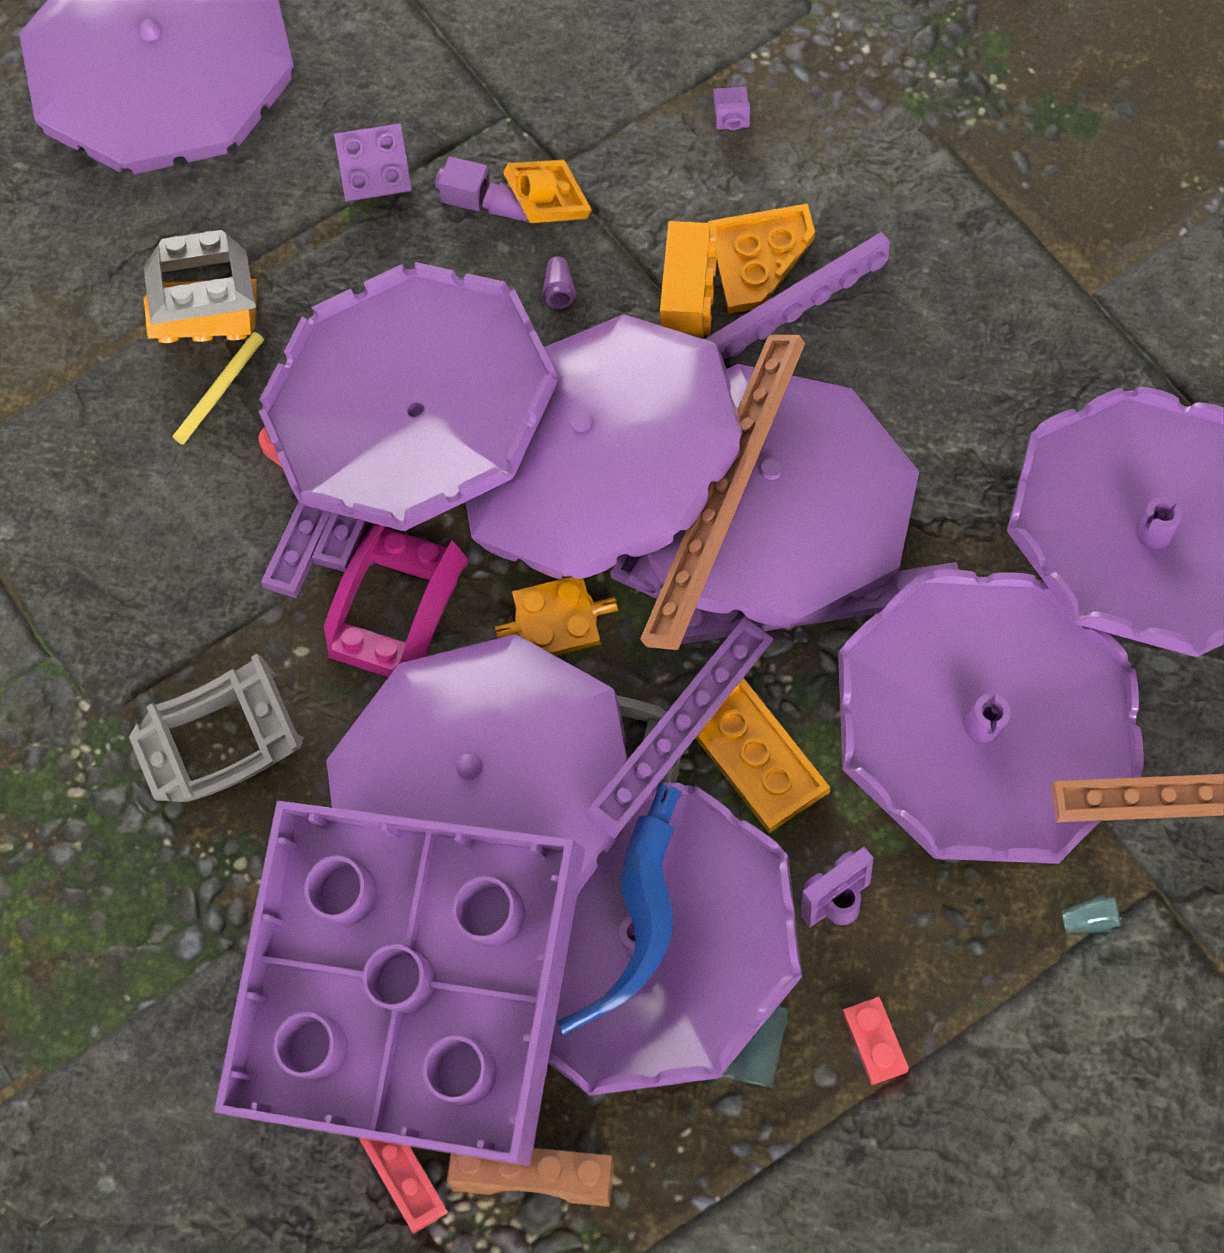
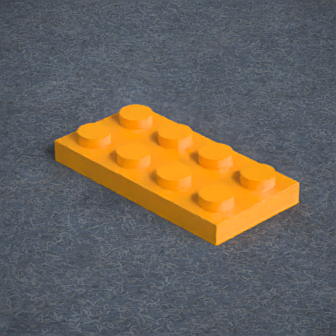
(761, 759)

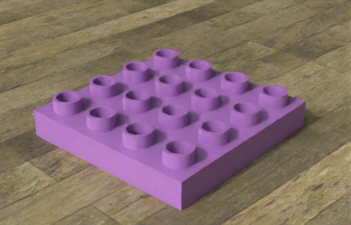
(402, 981)

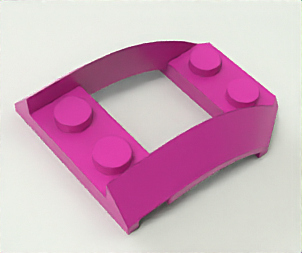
(406, 554)

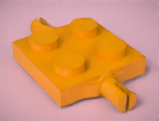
(557, 616)

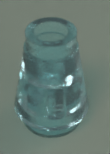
(1094, 915)

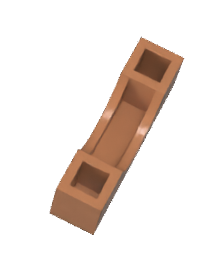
(563, 1174)

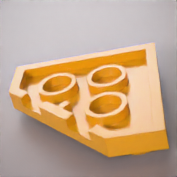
(759, 252)

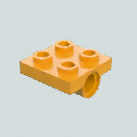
(547, 191)

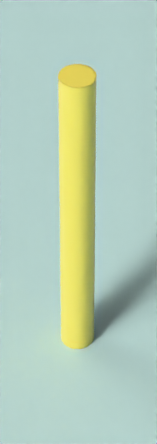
(218, 388)

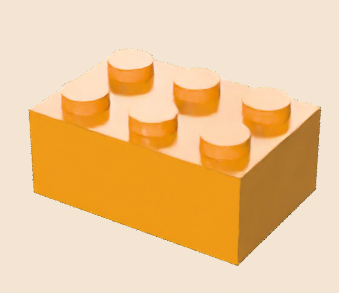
(688, 278)

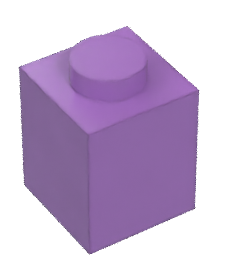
(463, 183)

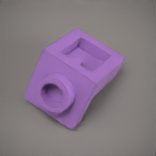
(731, 108)

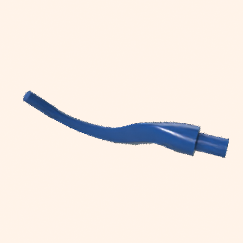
(648, 905)

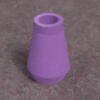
(502, 202)
(558, 284)

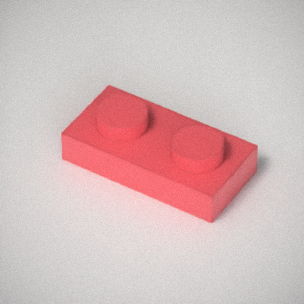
(875, 1040)

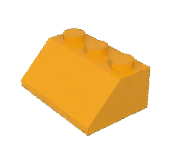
(234, 324)

